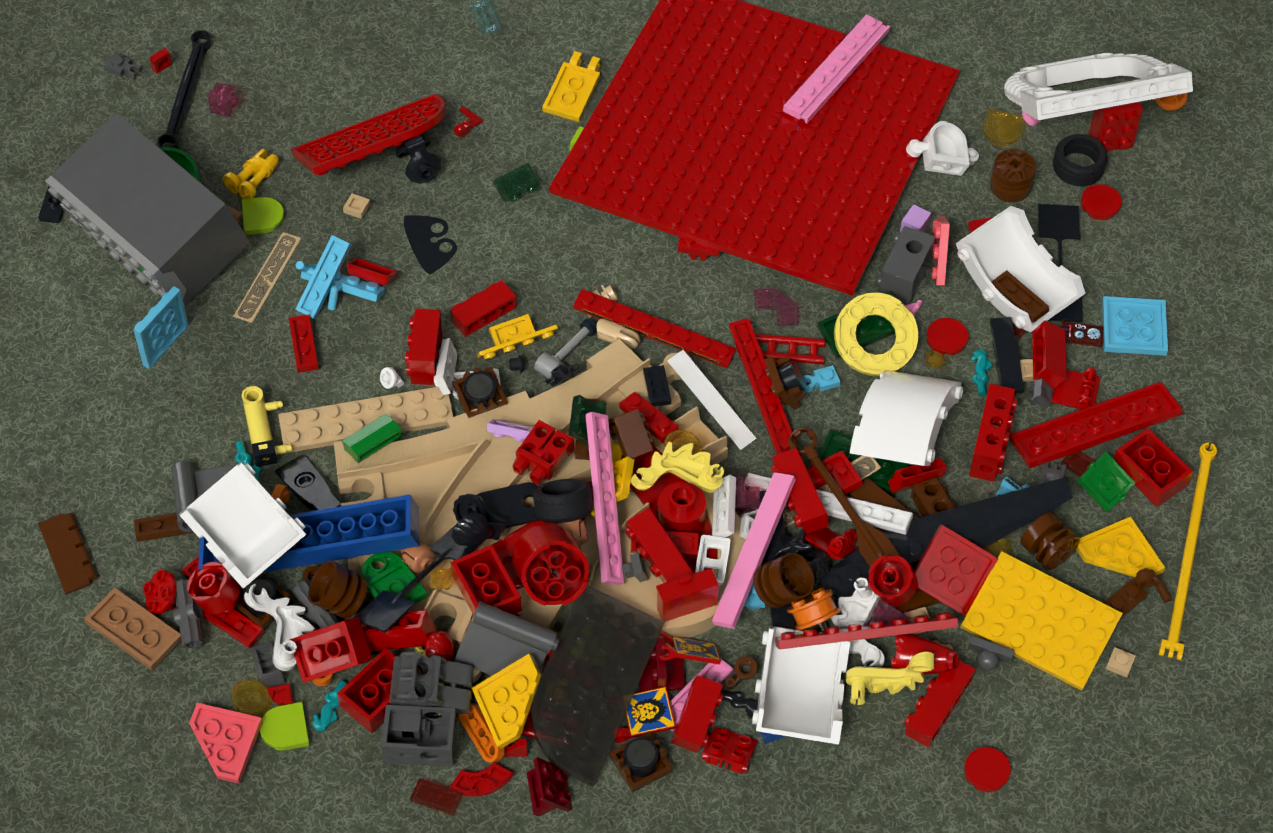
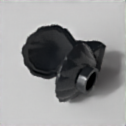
(419, 160)
(475, 525)

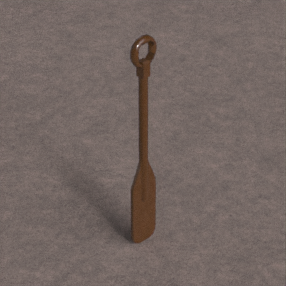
(871, 541)

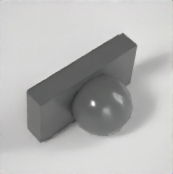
(989, 653)

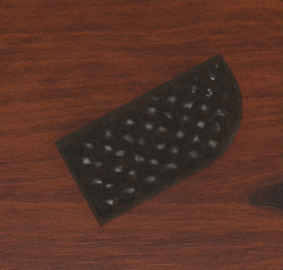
(591, 682)

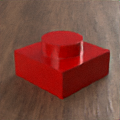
(160, 60)

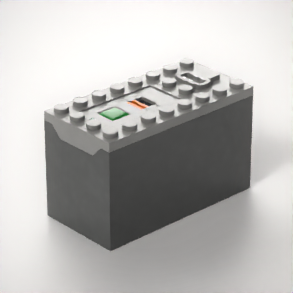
(147, 210)

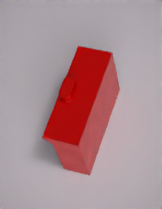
(687, 595)

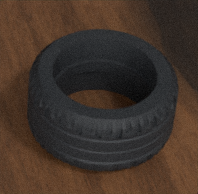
(1075, 174)
(563, 500)

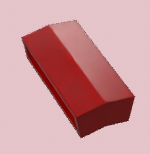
(909, 476)

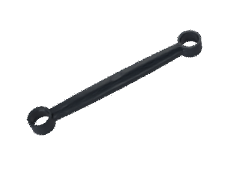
(186, 88)

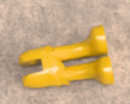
(258, 166)

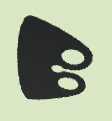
(419, 235)

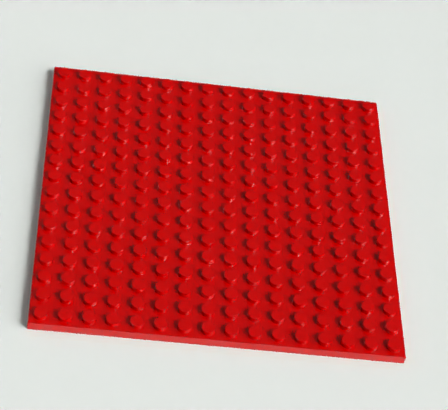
(704, 151)

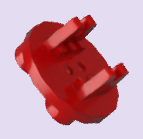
(160, 592)

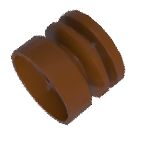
(1012, 175)
(1049, 540)
(784, 580)
(337, 589)

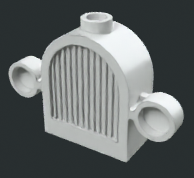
(944, 150)

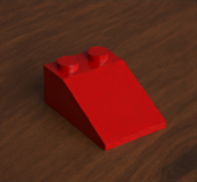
(331, 649)

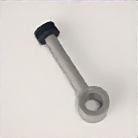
(548, 362)

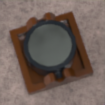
(786, 380)
(479, 391)
(274, 592)
(641, 761)

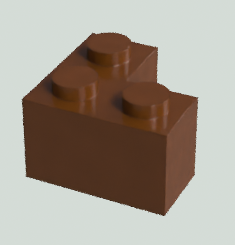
(630, 433)

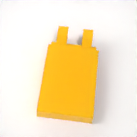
(573, 88)

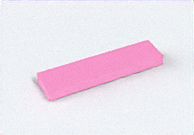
(711, 671)

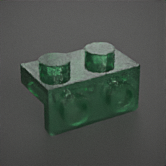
(517, 182)
(580, 408)

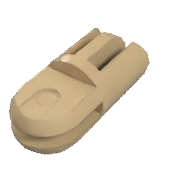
(612, 331)

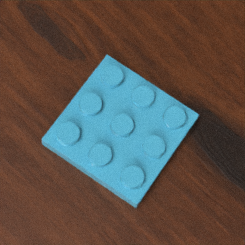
(1134, 325)
(161, 327)

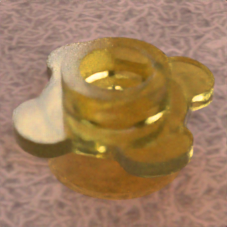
(934, 359)
(439, 573)

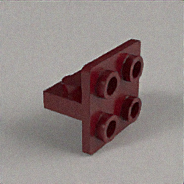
(662, 673)
(548, 788)

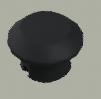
(517, 364)

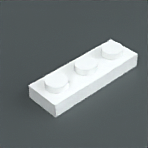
(445, 367)
(724, 508)

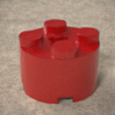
(213, 588)
(894, 592)

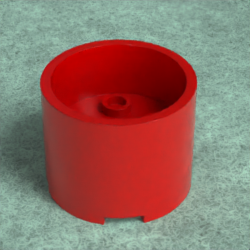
(547, 548)

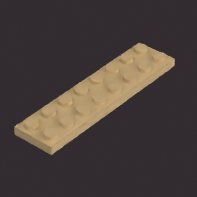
(335, 422)

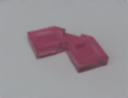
(772, 299)

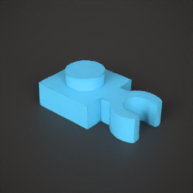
(823, 379)

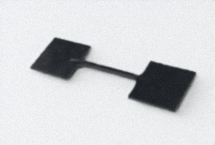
(1061, 223)
(389, 607)

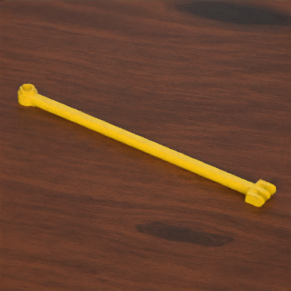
(1188, 555)

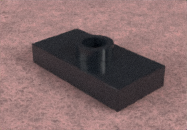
(51, 209)
(657, 386)

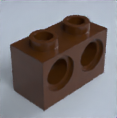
(931, 504)

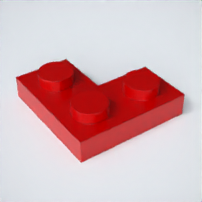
(840, 470)

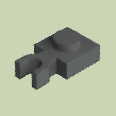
(119, 65)

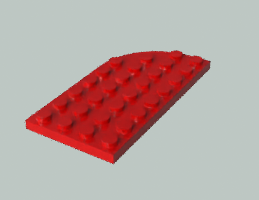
(370, 135)

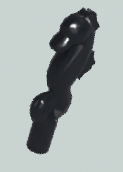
(737, 701)

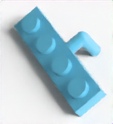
(322, 276)
(350, 285)

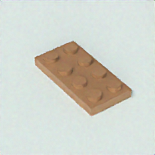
(133, 629)

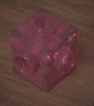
(222, 99)

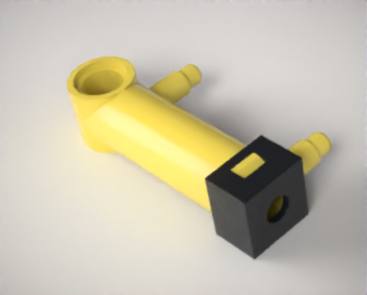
(259, 427)

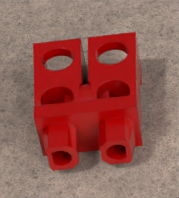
(542, 452)

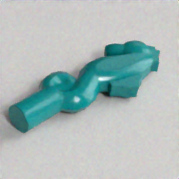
(981, 366)
(244, 457)
(327, 714)

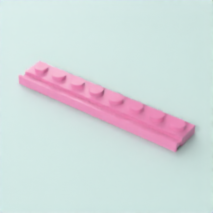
(836, 69)

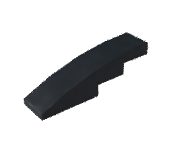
(1006, 354)

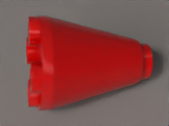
(911, 644)

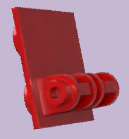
(1078, 389)
(835, 545)
(729, 748)

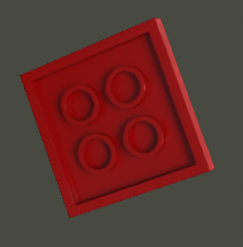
(953, 570)

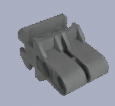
(440, 682)

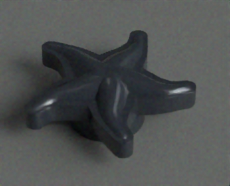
(561, 373)
(793, 545)

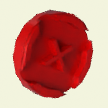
(1101, 201)
(947, 336)
(987, 769)

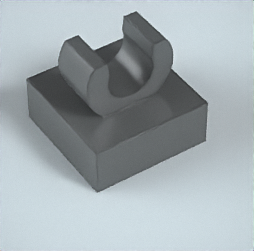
(1042, 393)
(635, 568)

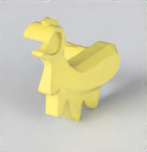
(691, 468)
(878, 679)

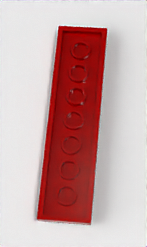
(1095, 425)

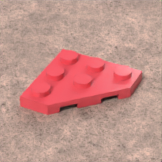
(940, 230)
(225, 739)

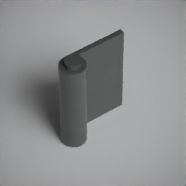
(191, 484)
(501, 638)

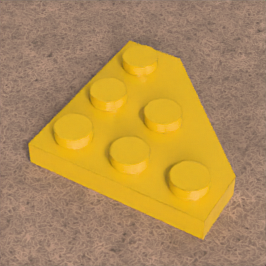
(1120, 549)
(508, 698)

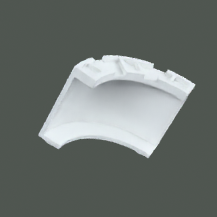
(1009, 245)
(904, 417)
(243, 524)
(801, 689)

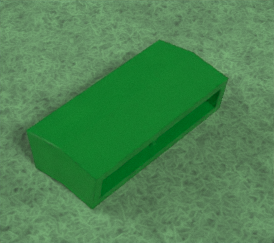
(372, 438)

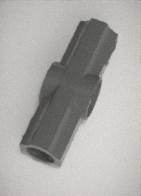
(314, 615)
(187, 617)

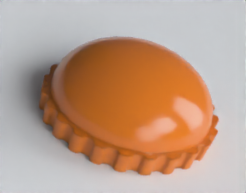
(1172, 102)

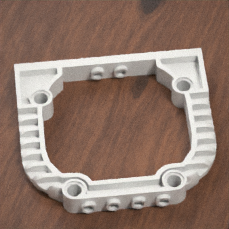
(1041, 102)

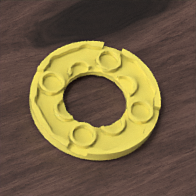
(892, 310)

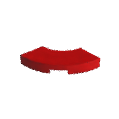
(482, 782)

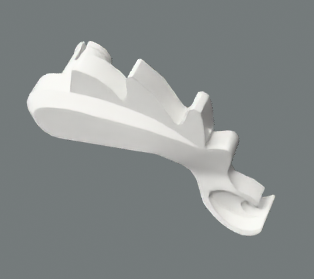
(859, 610)
(288, 625)

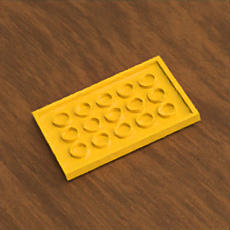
(1041, 620)

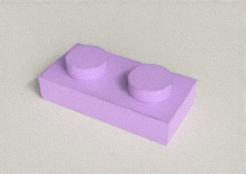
(502, 428)

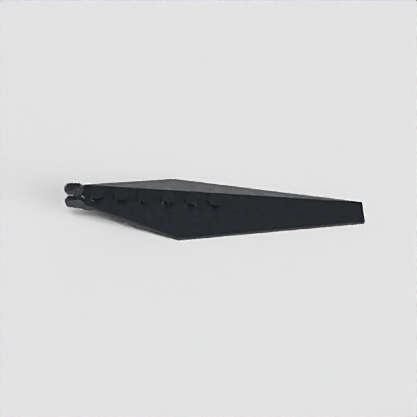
(977, 522)

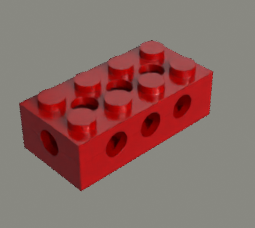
(993, 433)

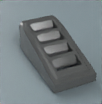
(271, 677)

